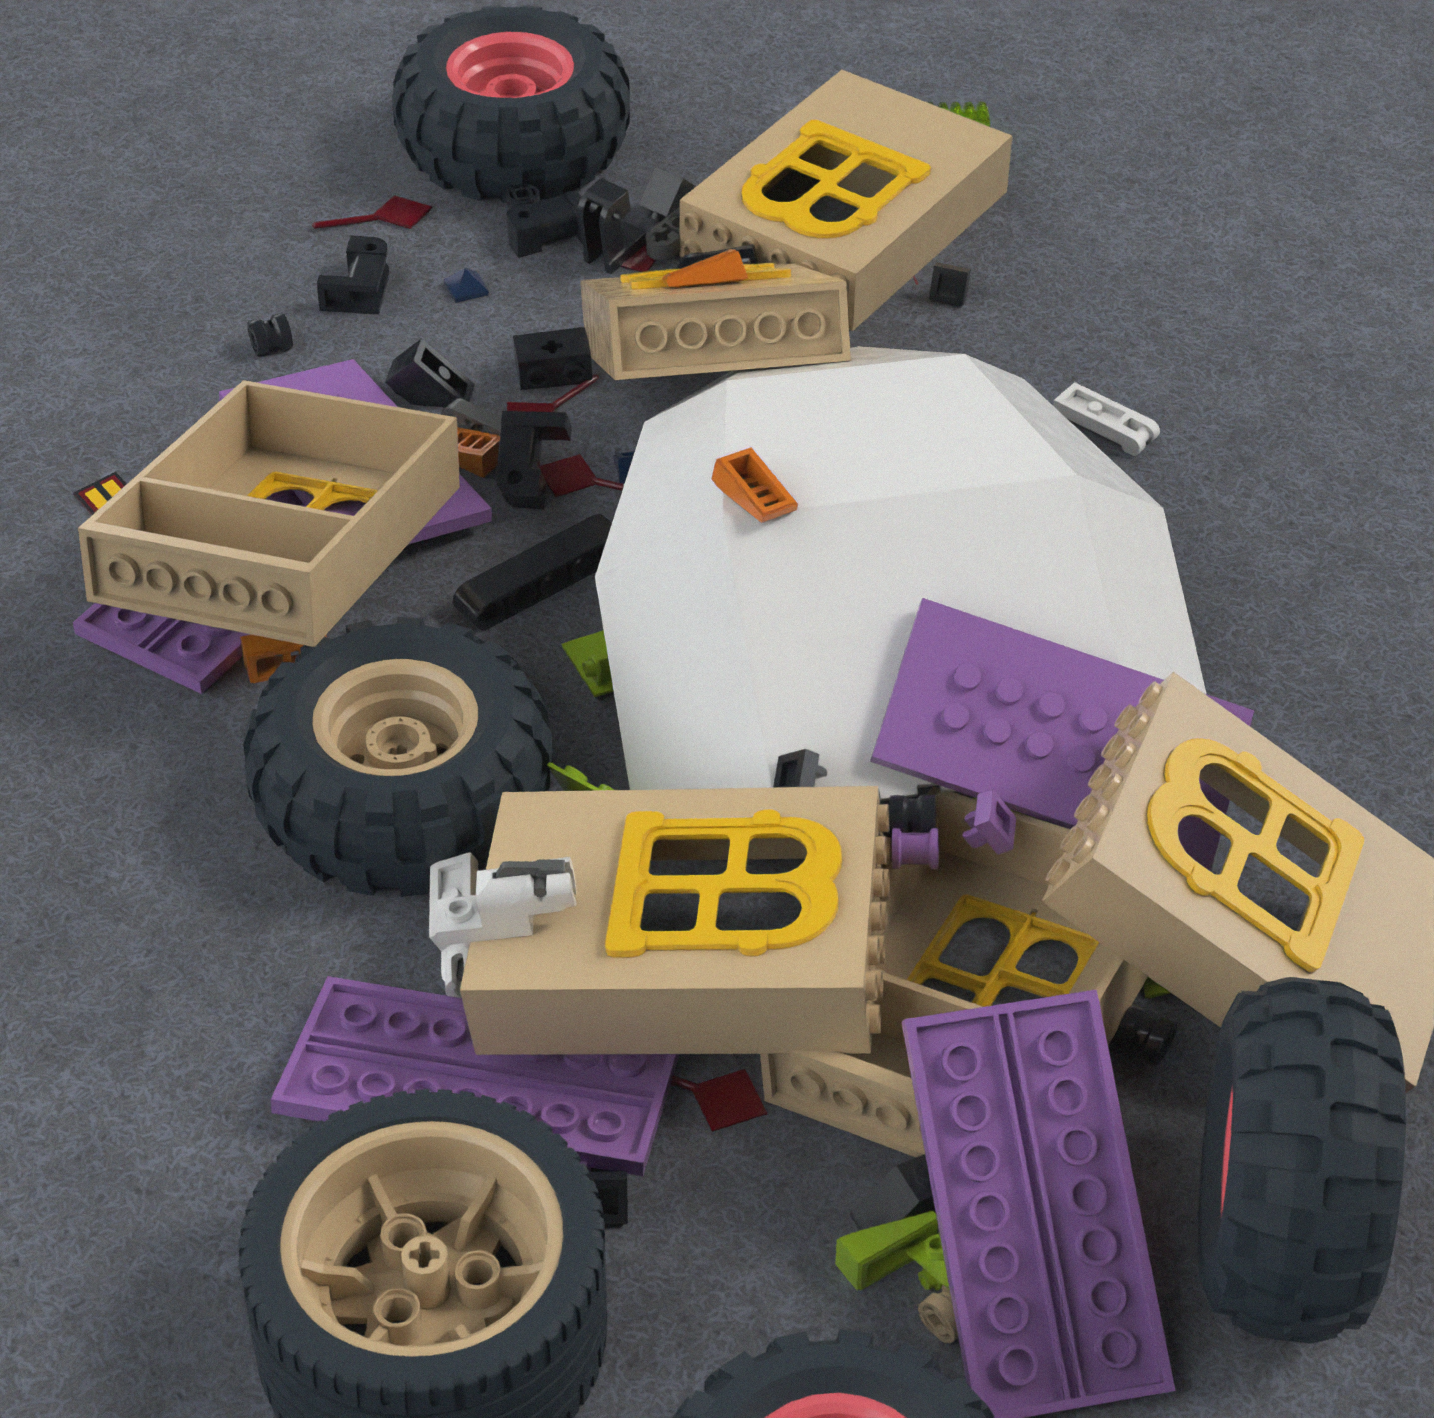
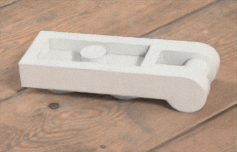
(1107, 418)

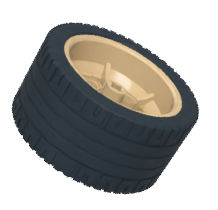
(465, 1350)

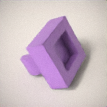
(991, 823)

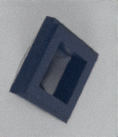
(465, 285)

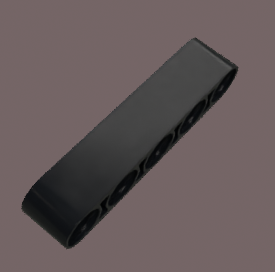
(533, 574)

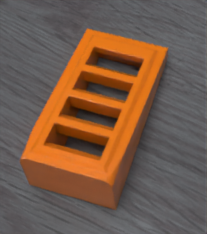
(716, 269)
(477, 451)
(746, 463)
(261, 658)

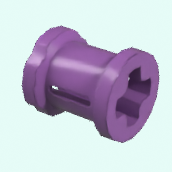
(915, 848)

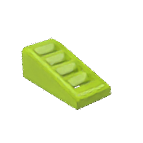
(881, 1249)

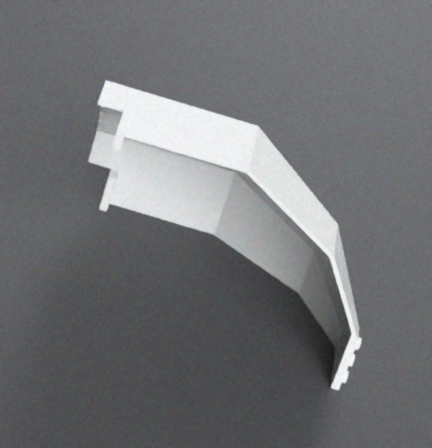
(907, 489)

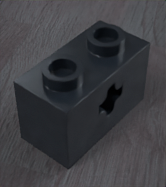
(552, 358)

